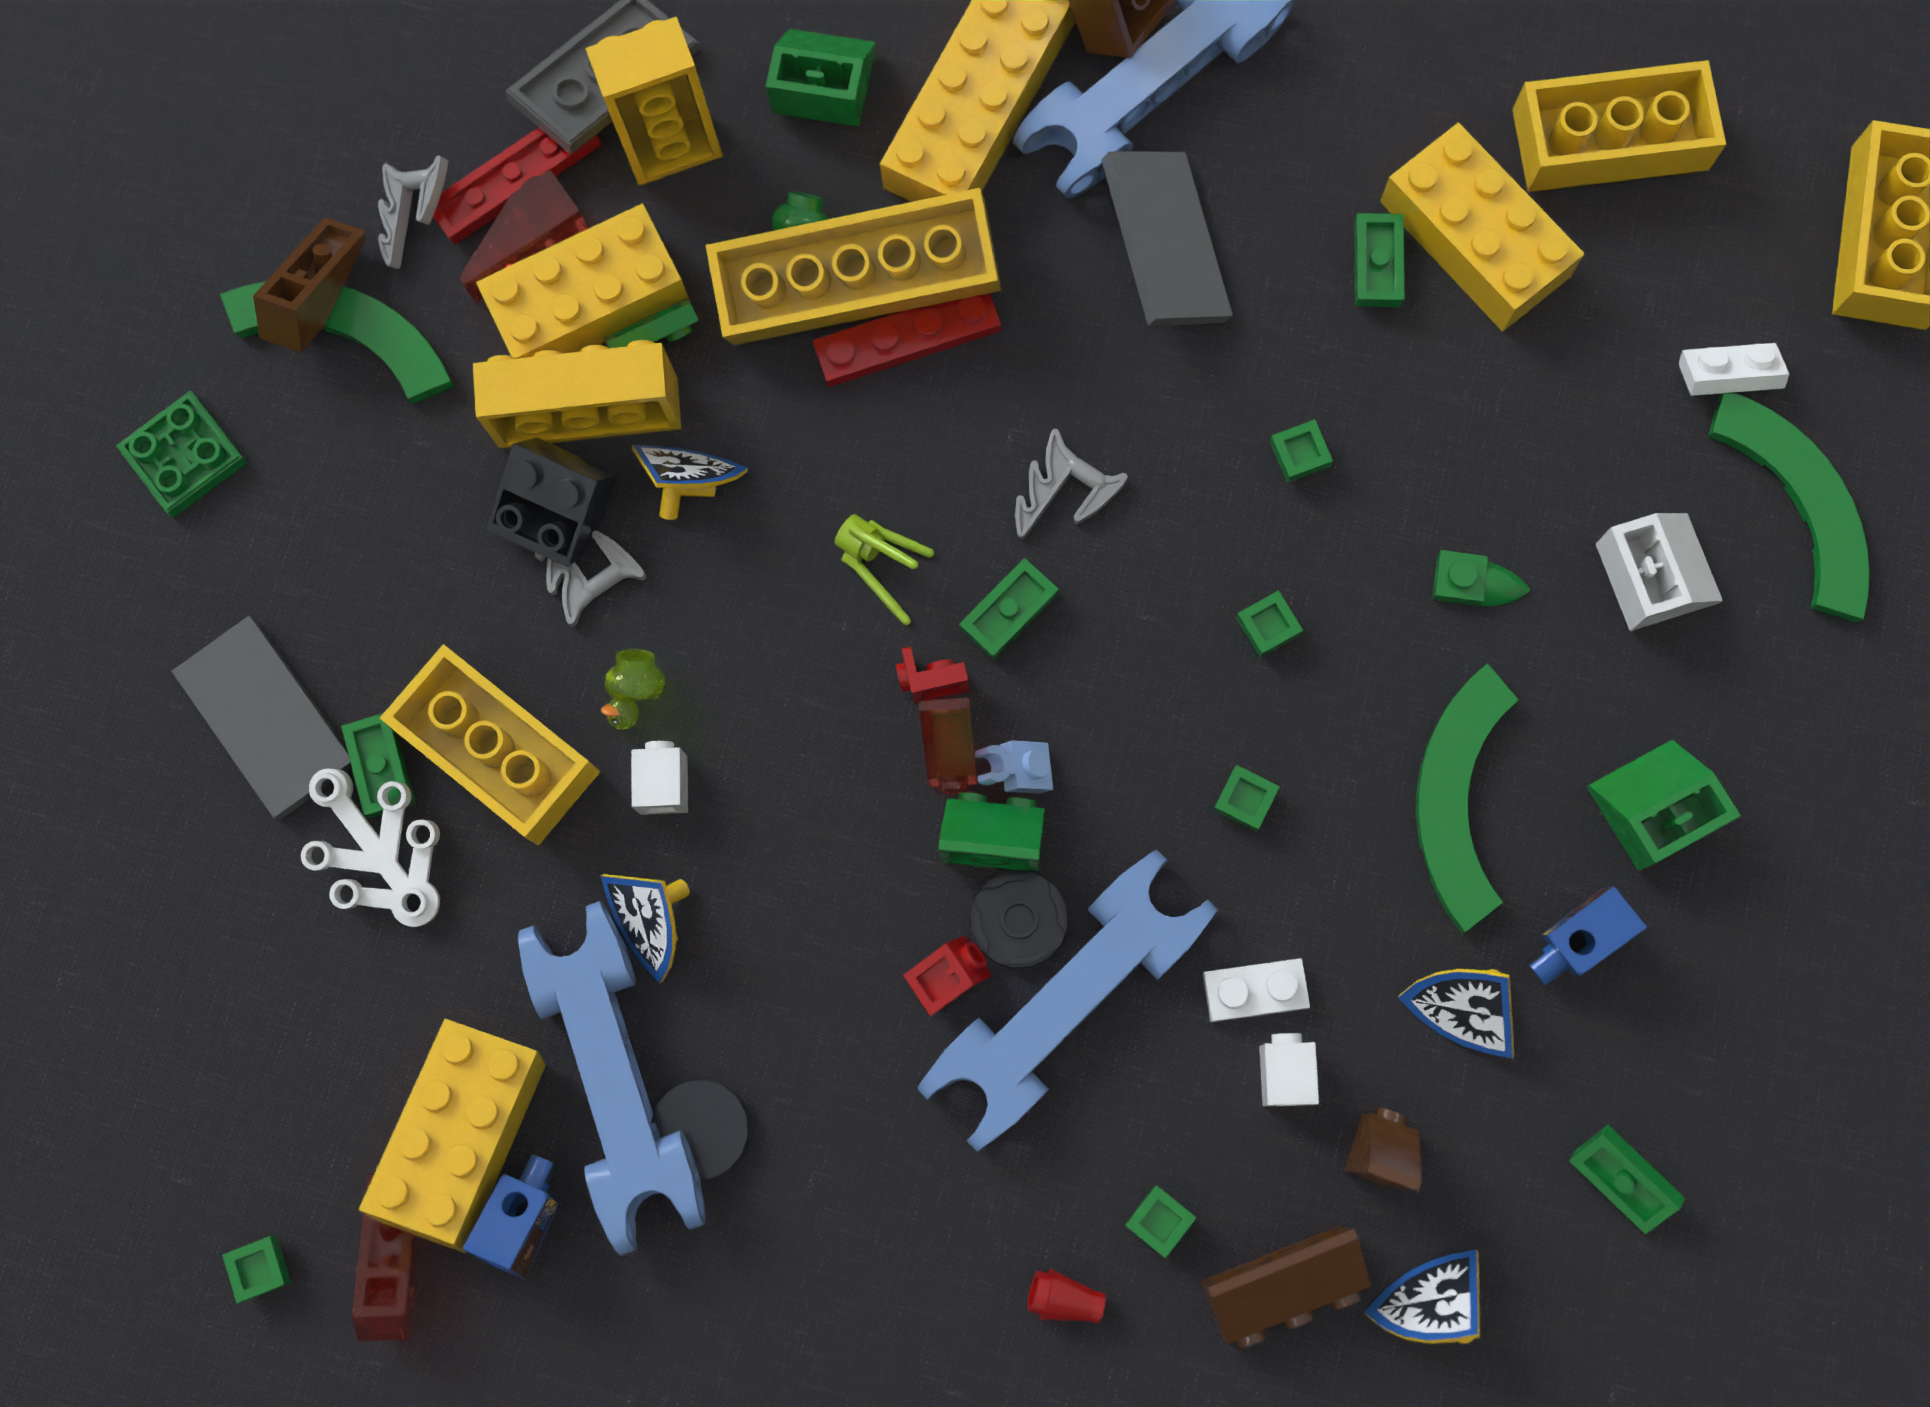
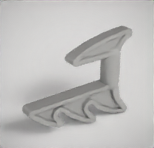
(399, 190)
(1059, 466)
(579, 591)

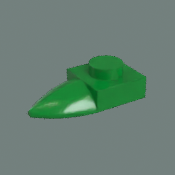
(1475, 581)

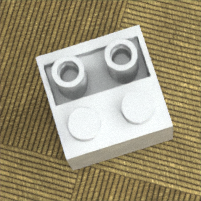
(1657, 569)

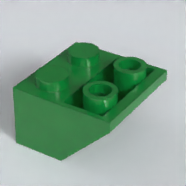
(820, 77)
(1662, 803)

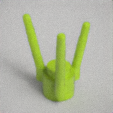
(865, 541)

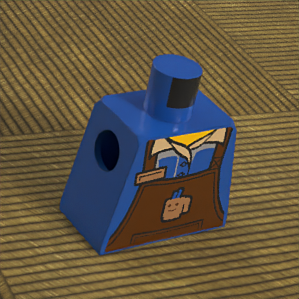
(1605, 924)
(509, 1240)

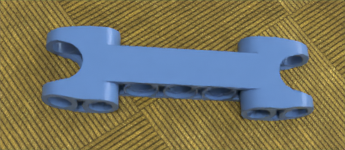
(1101, 116)
(1005, 1060)
(635, 1155)

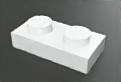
(1733, 369)
(1256, 990)

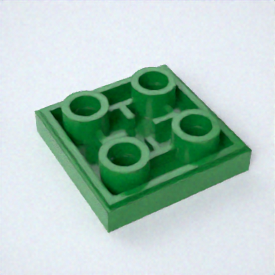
(181, 454)

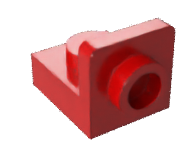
(938, 681)
(947, 974)

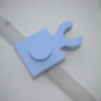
(1020, 764)

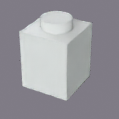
(659, 779)
(1288, 1071)

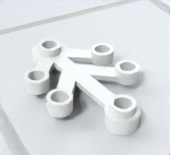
(378, 853)

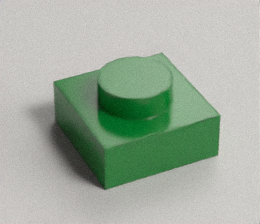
(1301, 451)
(1269, 624)
(1246, 798)
(1160, 1221)
(256, 1269)

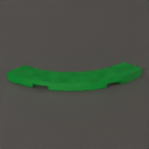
(366, 323)
(1816, 491)
(1444, 798)

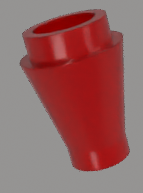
(1062, 1298)

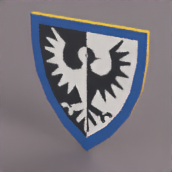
(685, 474)
(646, 918)
(1466, 1008)
(1433, 1301)

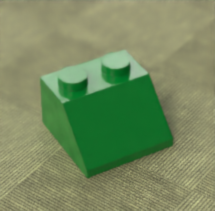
(992, 833)

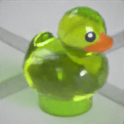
(630, 681)

